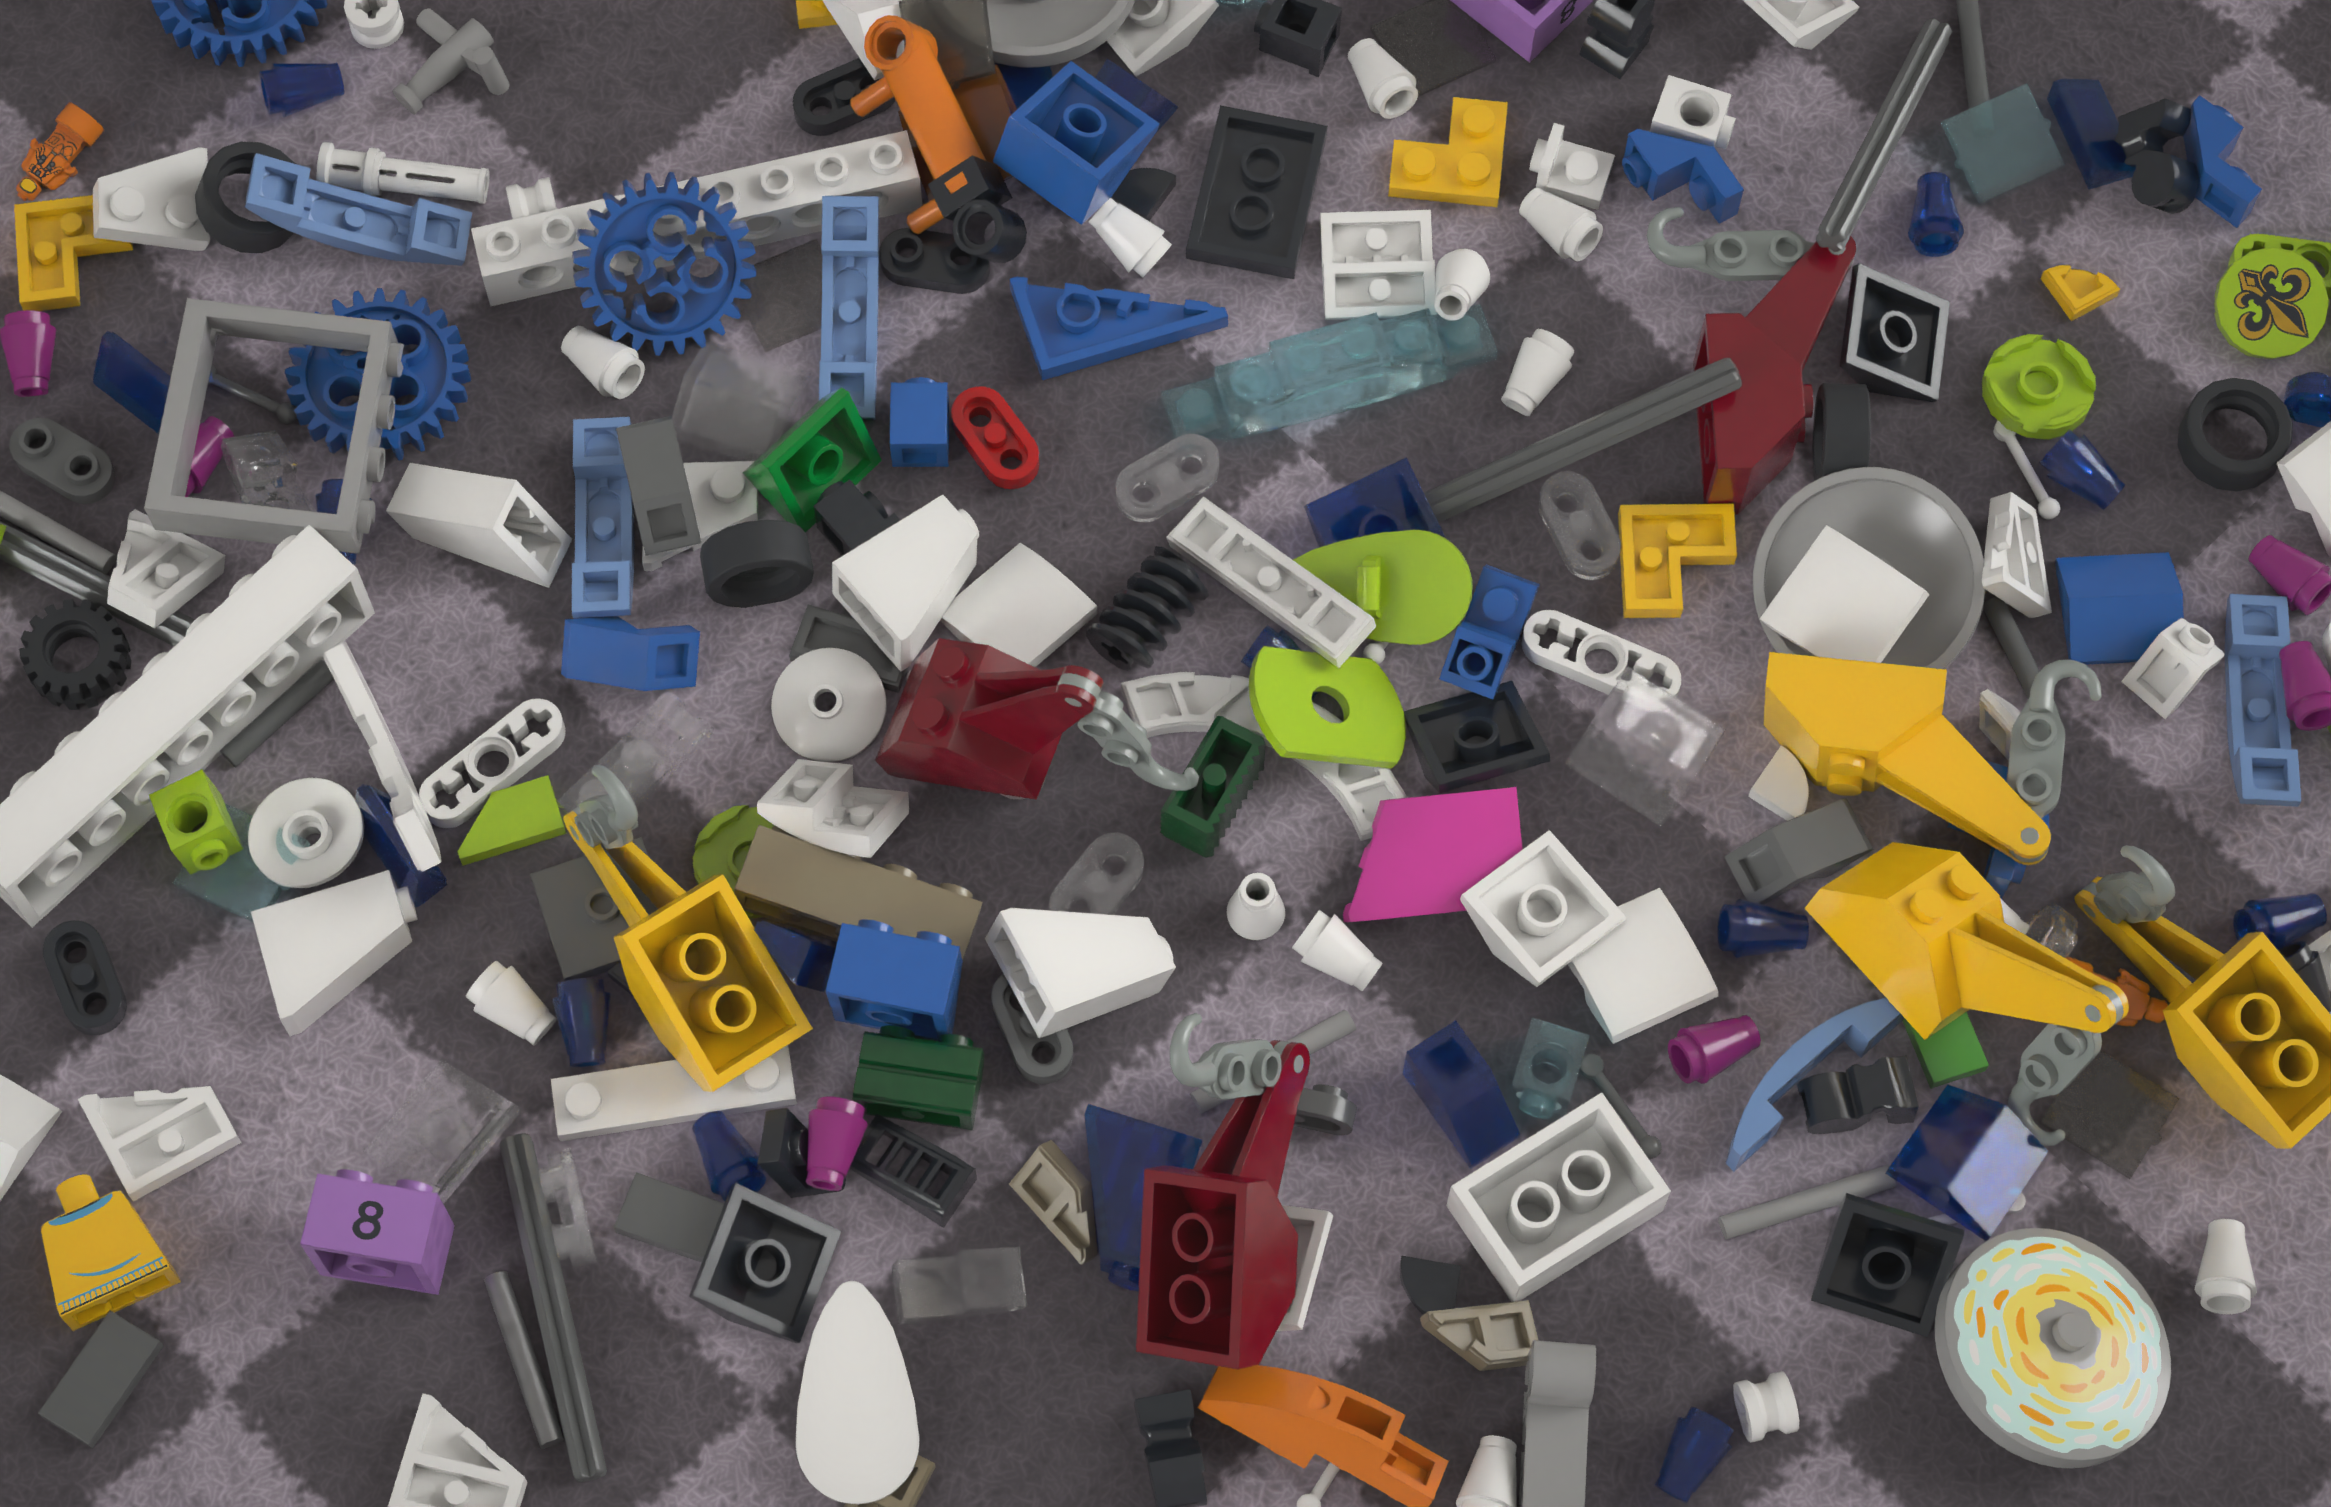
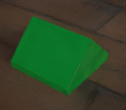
(812, 455)

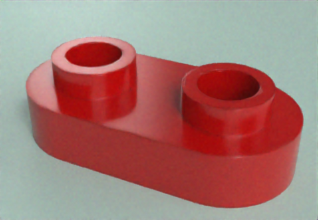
(996, 441)

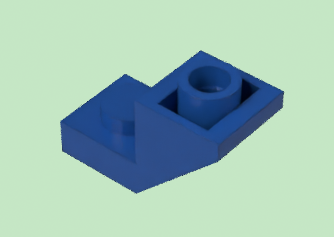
(2208, 144)
(1667, 162)
(1489, 632)
(627, 657)

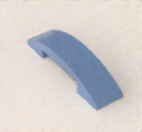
(356, 220)
(850, 299)
(602, 521)
(2257, 722)
(1857, 1027)

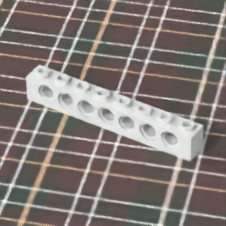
(772, 197)

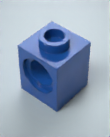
(919, 423)

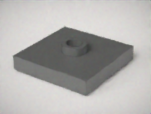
(583, 915)

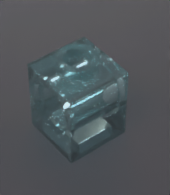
(1552, 1046)

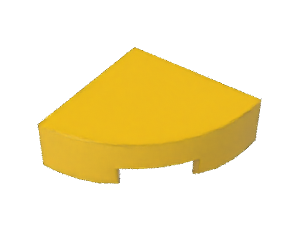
(2078, 289)

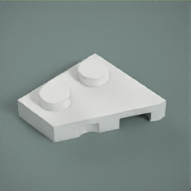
(159, 571)

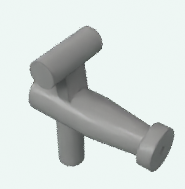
(459, 50)

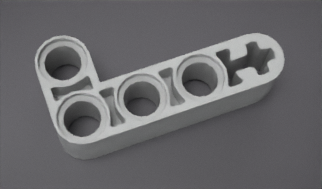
(1556, 1424)

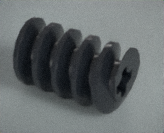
(1146, 609)

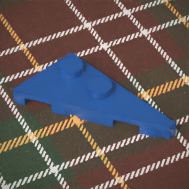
(1089, 327)

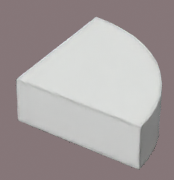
(1782, 786)

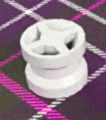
(380, 28)
(531, 199)
(1766, 1406)

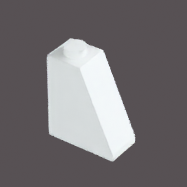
(480, 520)
(907, 577)
(331, 943)
(1077, 963)

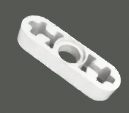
(1592, 638)
(514, 723)

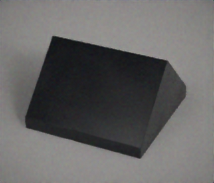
(1886, 1264)

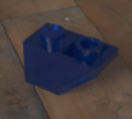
(1461, 1094)

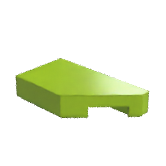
(513, 820)

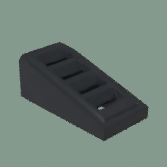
(949, 1197)

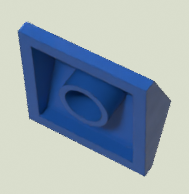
(2116, 604)

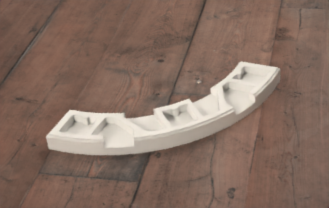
(1193, 701)
(405, 803)

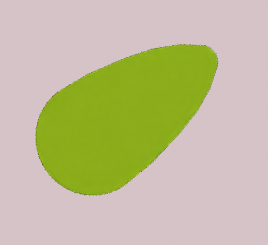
(1404, 579)

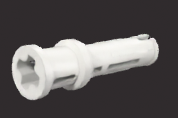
(373, 165)

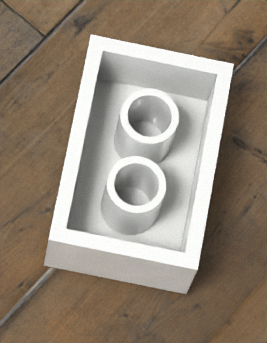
(1557, 1198)

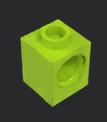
(187, 805)

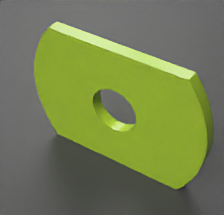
(1282, 704)

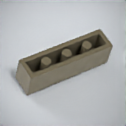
(825, 888)

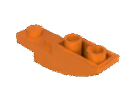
(1312, 1416)

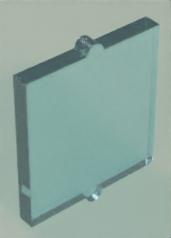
(2002, 143)
(238, 882)

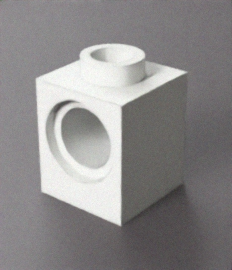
(1694, 101)

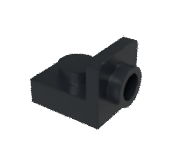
(785, 1153)

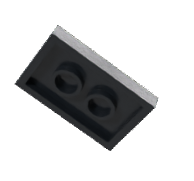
(1256, 192)

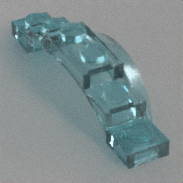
(1329, 373)

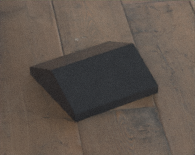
(1894, 336)
(1475, 738)
(764, 1264)

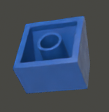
(1074, 142)
(895, 979)

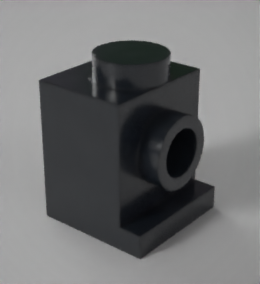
(1299, 31)
(849, 516)

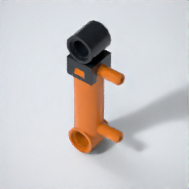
(964, 183)

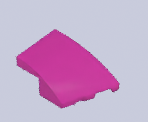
(1433, 852)

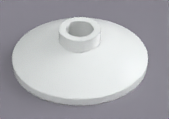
(852, 721)
(305, 809)

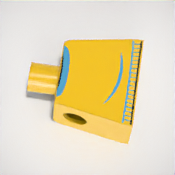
(100, 1254)

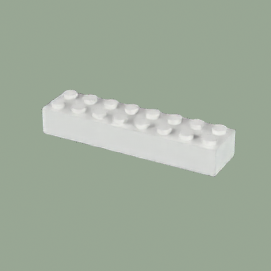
(174, 719)

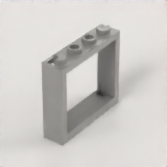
(183, 409)

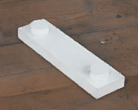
(1271, 582)
(663, 1096)

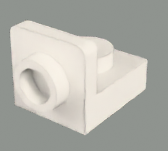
(1571, 169)
(2173, 666)

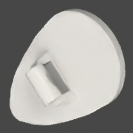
(855, 1403)

